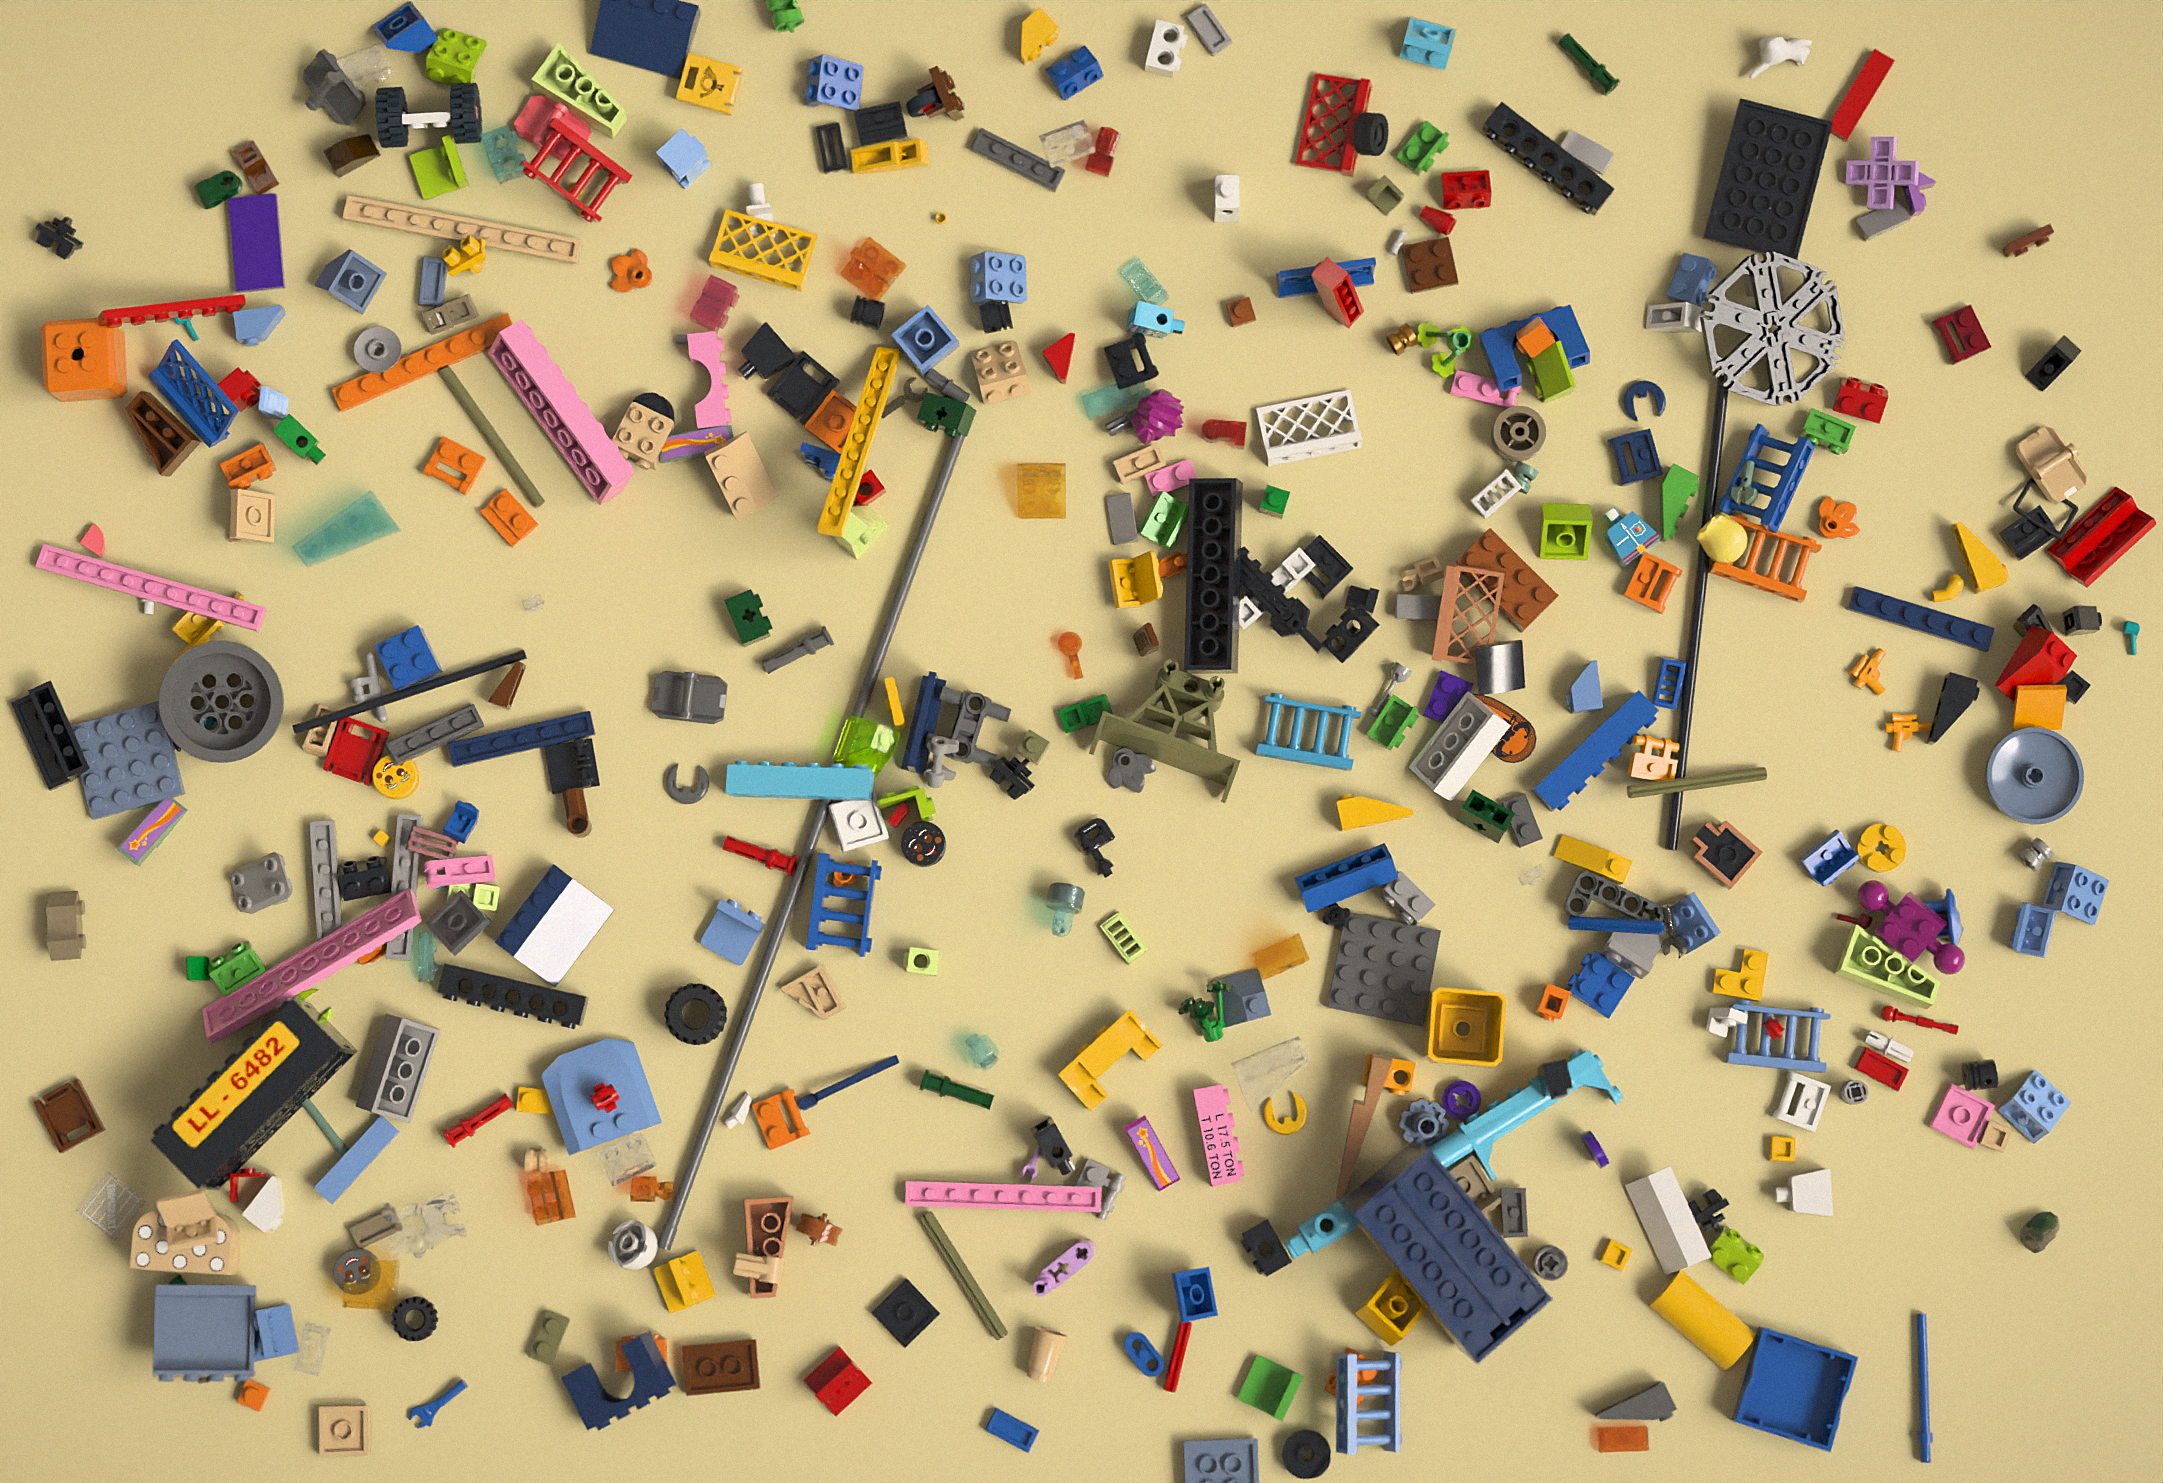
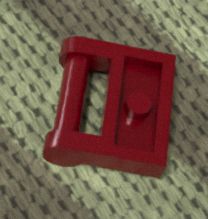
(1968, 332)

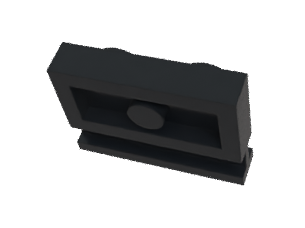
(880, 123)
(2026, 537)

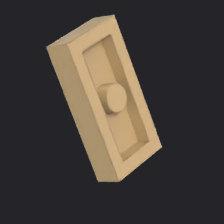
(1139, 464)

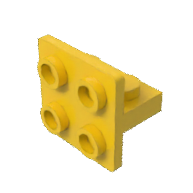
(684, 1282)

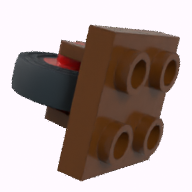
(936, 97)

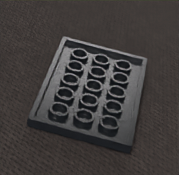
(1767, 179)

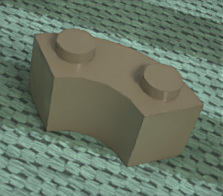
(65, 925)

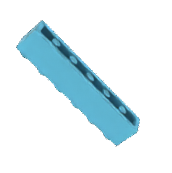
(800, 782)

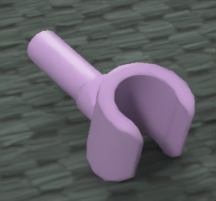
(1030, 1168)

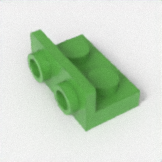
(1422, 147)
(235, 968)

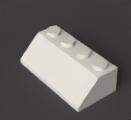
(1459, 746)

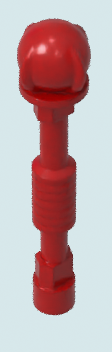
(1890, 1013)

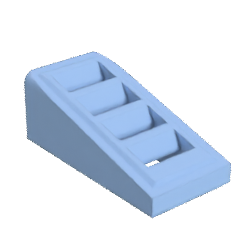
(272, 403)

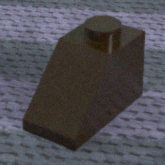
(351, 154)

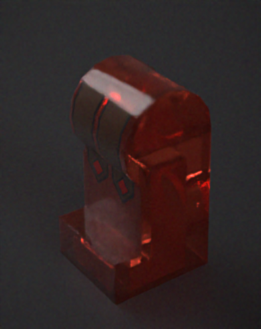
(1224, 430)

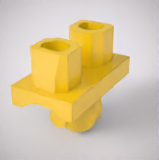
(468, 258)

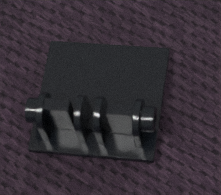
(572, 765)

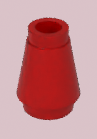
(1438, 220)

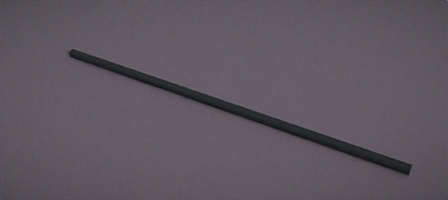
(1697, 615)

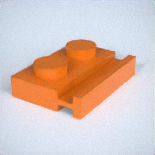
(509, 517)

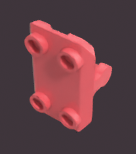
(534, 120)

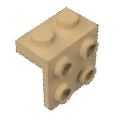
(1000, 372)
(642, 435)
(188, 1220)

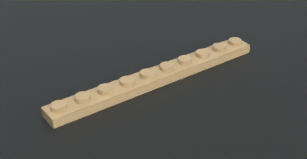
(457, 227)

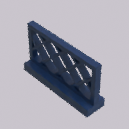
(923, 721)

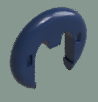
(1641, 388)

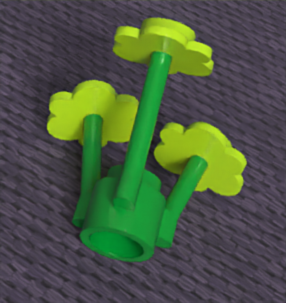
(1457, 340)

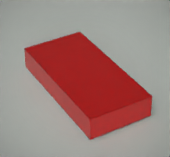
(1881, 1069)

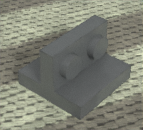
(458, 922)

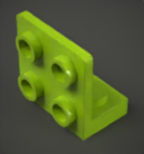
(439, 169)

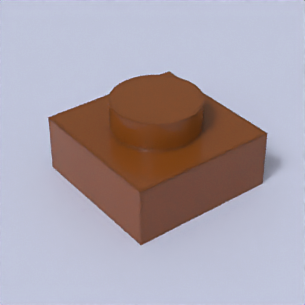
(1241, 312)

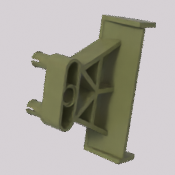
(1168, 748)

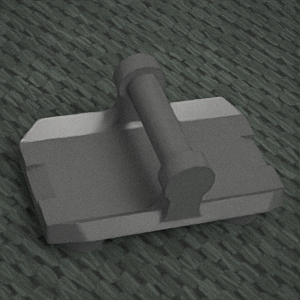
(332, 89)
(689, 697)

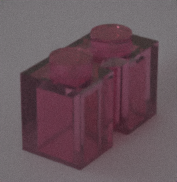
(714, 304)

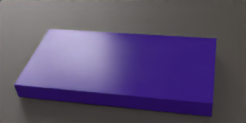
(256, 243)

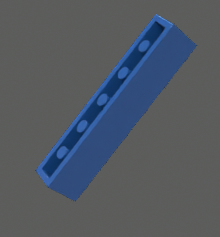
(1595, 751)

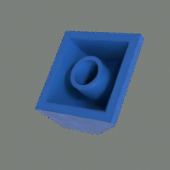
(1194, 1294)

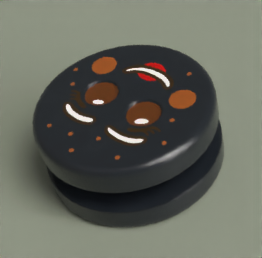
(923, 844)

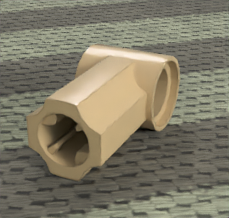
(764, 1268)

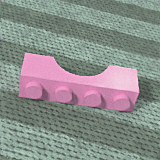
(705, 351)

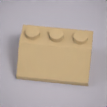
(741, 475)

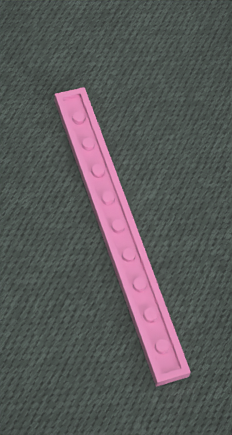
(151, 588)

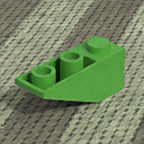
(1674, 494)

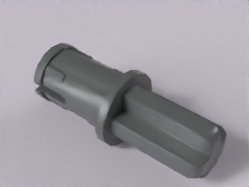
(946, 386)
(1121, 423)

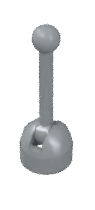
(1399, 674)

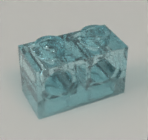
(500, 155)

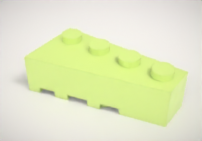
(569, 84)
(1884, 970)

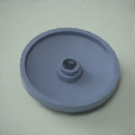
(2034, 776)

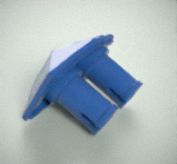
(1954, 928)

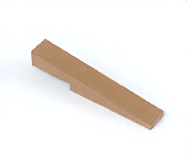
(1361, 1117)

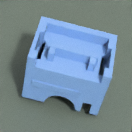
(683, 157)

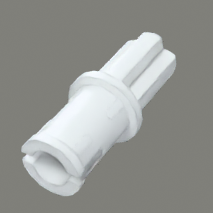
(1889, 1046)

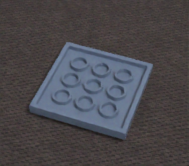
(128, 761)

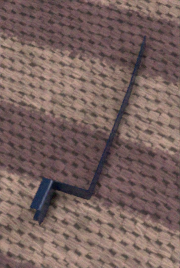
(811, 1100)

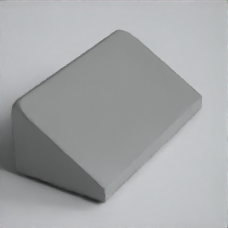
(1882, 221)
(1122, 519)

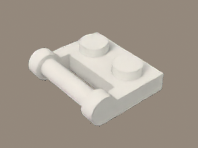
(1809, 1105)

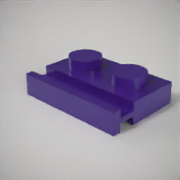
(1445, 696)

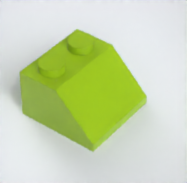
(1551, 373)
(1565, 531)

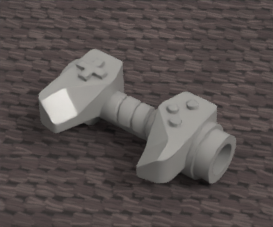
(936, 771)

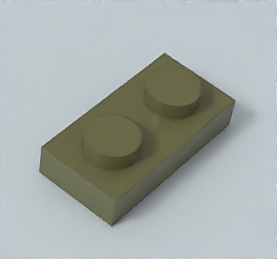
(549, 1338)

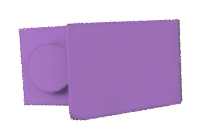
(1916, 200)

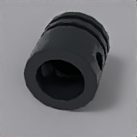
(868, 312)
(995, 317)
(1980, 1075)

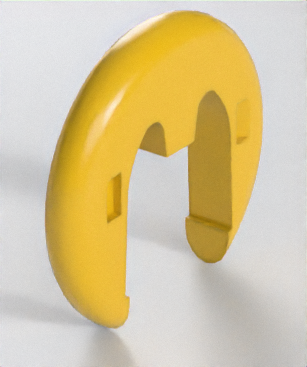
(1288, 1126)

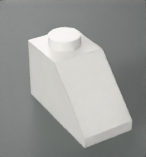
(1674, 318)
(267, 1206)

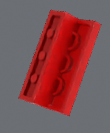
(2101, 537)

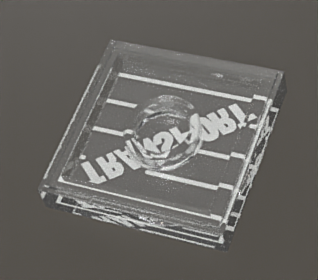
(110, 1206)

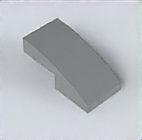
(1587, 152)
(1417, 607)

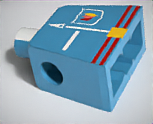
(1628, 536)

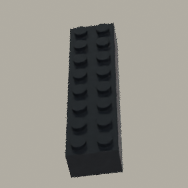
(1213, 576)

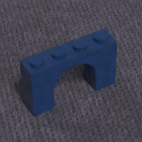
(650, 1379)

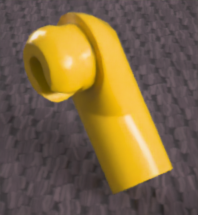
(1951, 591)

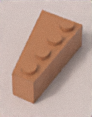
(766, 1235)

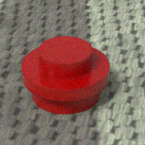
(1773, 1027)

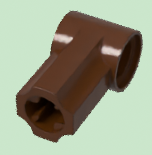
(576, 810)

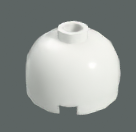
(633, 1245)

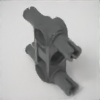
(969, 724)

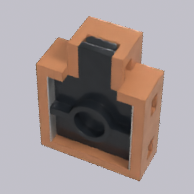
(1724, 852)

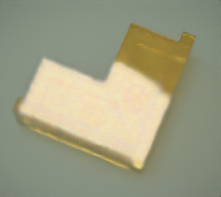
(1281, 957)
(381, 1290)

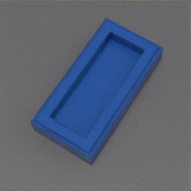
(1012, 1430)

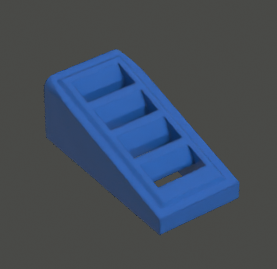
(1681, 665)

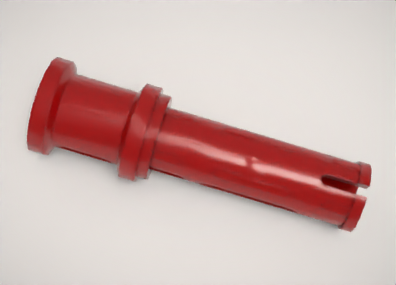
(770, 858)
(467, 1126)

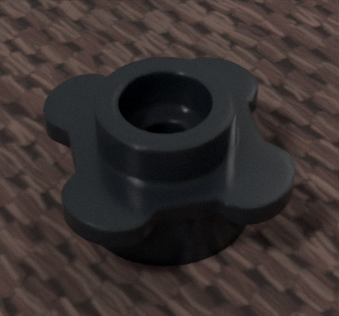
(1329, 917)

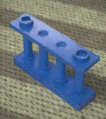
(1782, 493)
(821, 914)

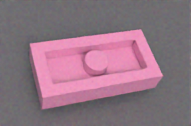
(1170, 478)

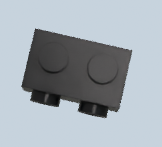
(364, 878)

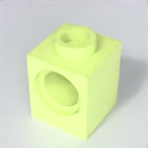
(929, 969)

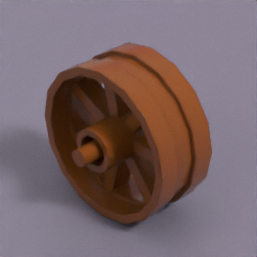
(819, 1229)

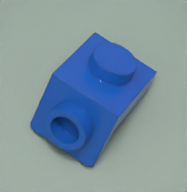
(462, 821)

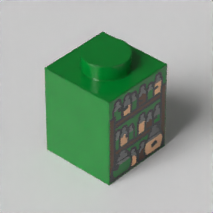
(1274, 502)

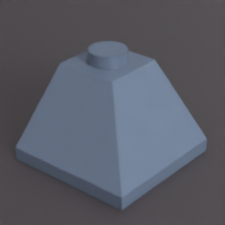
(351, 280)
(1246, 999)

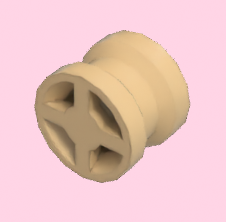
(536, 1160)

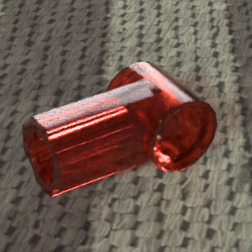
(1102, 160)

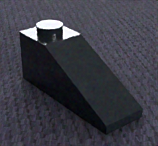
(1954, 699)

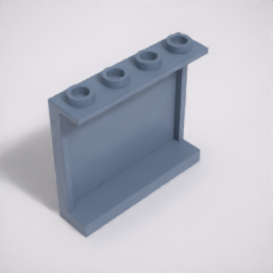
(204, 1332)

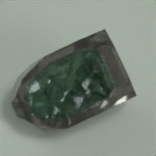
(2039, 1231)

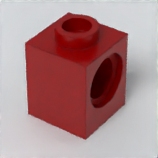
(878, 489)

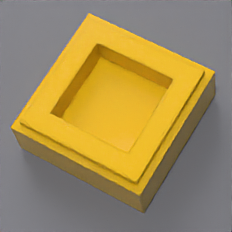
(1782, 1149)
(1615, 1255)

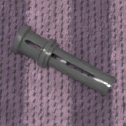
(808, 645)

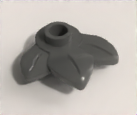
(1131, 773)

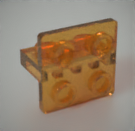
(872, 269)
(550, 1197)

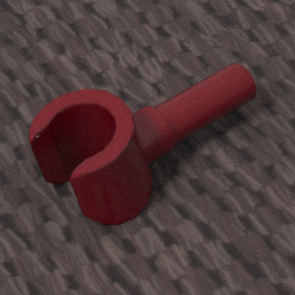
(1863, 921)

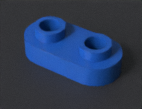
(1143, 1354)

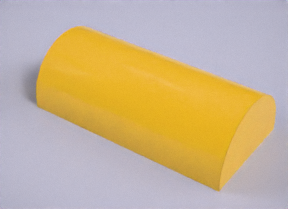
(1703, 1320)

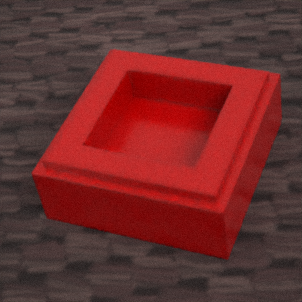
(898, 816)

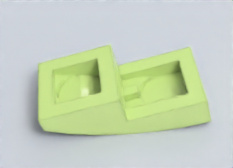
(483, 896)

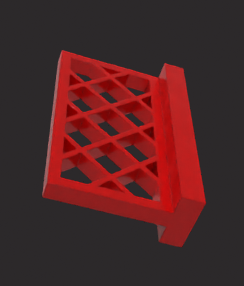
(1360, 103)

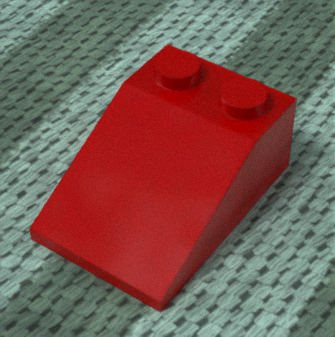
(2037, 661)

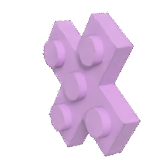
(1882, 173)

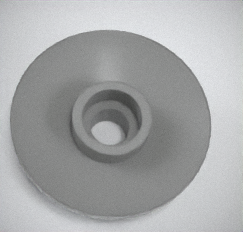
(373, 340)

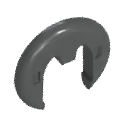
(686, 796)

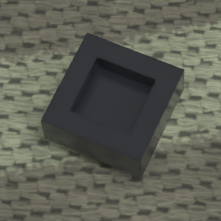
(2075, 686)

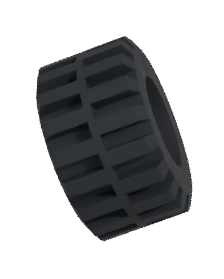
(674, 1014)

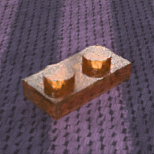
(1623, 1439)

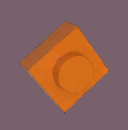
(253, 1395)

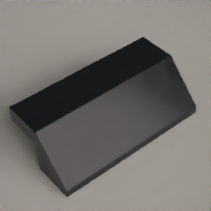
(50, 736)

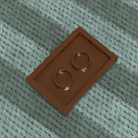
(721, 1367)

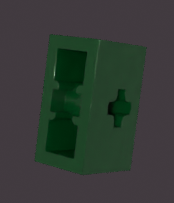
(946, 415)
(738, 607)
(1485, 816)

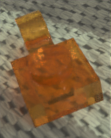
(647, 1188)

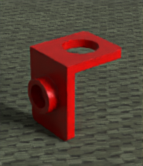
(234, 1181)

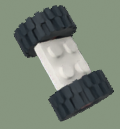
(394, 118)

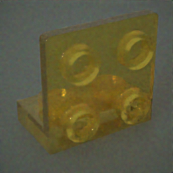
(1041, 490)

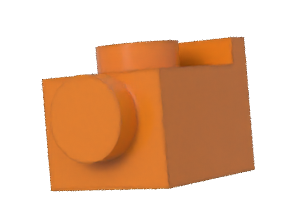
(1556, 994)

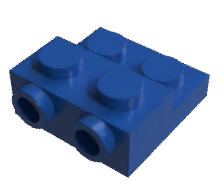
(820, 457)
(1600, 984)

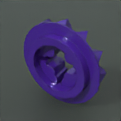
(1473, 1100)

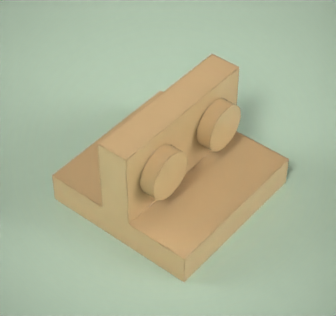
(251, 516)

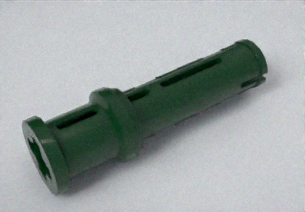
(1596, 71)
(944, 1086)

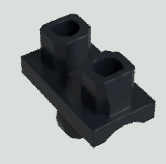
(60, 232)
(1016, 773)
(1715, 1204)

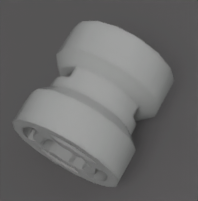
(2036, 854)
(1850, 1094)

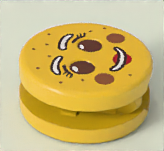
(395, 781)

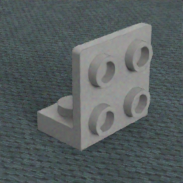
(1407, 899)

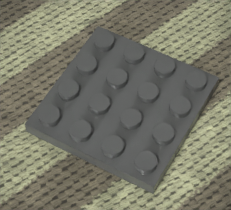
(1384, 969)

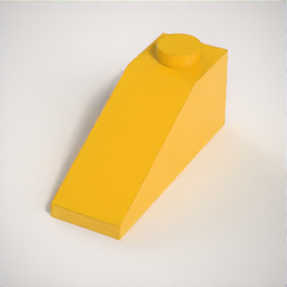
(1981, 563)
(1363, 812)
(1593, 859)

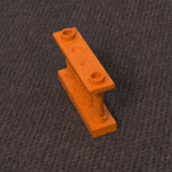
(1769, 583)

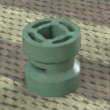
(1524, 475)

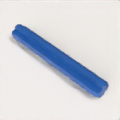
(1616, 925)

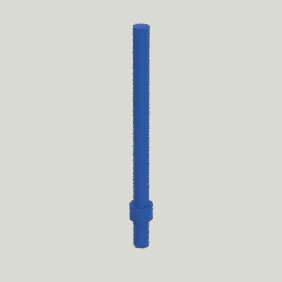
(1924, 1435)

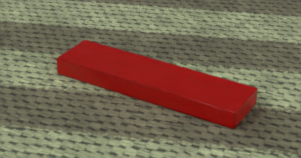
(1860, 94)

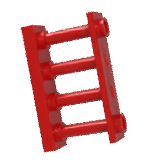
(597, 161)

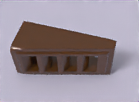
(1146, 640)
(506, 691)

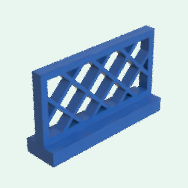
(1300, 282)
(184, 398)

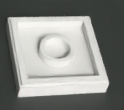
(858, 823)

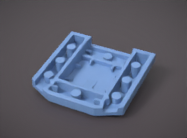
(571, 1082)

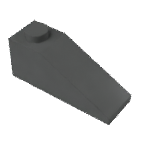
(1647, 1404)

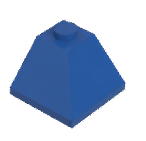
(405, 30)

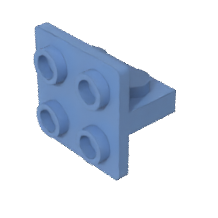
(1693, 922)
(274, 1333)

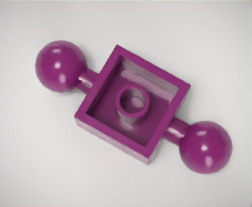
(1911, 927)

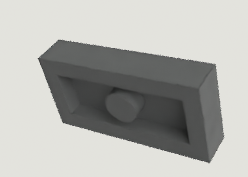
(1523, 823)
(1514, 1212)

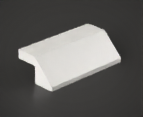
(1668, 1220)

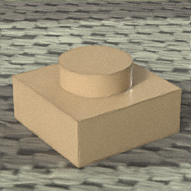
(1995, 1136)

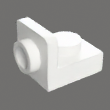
(1722, 1018)

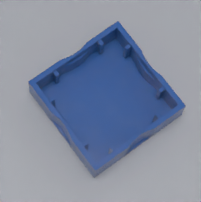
(1794, 1389)

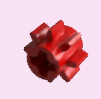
(604, 1097)

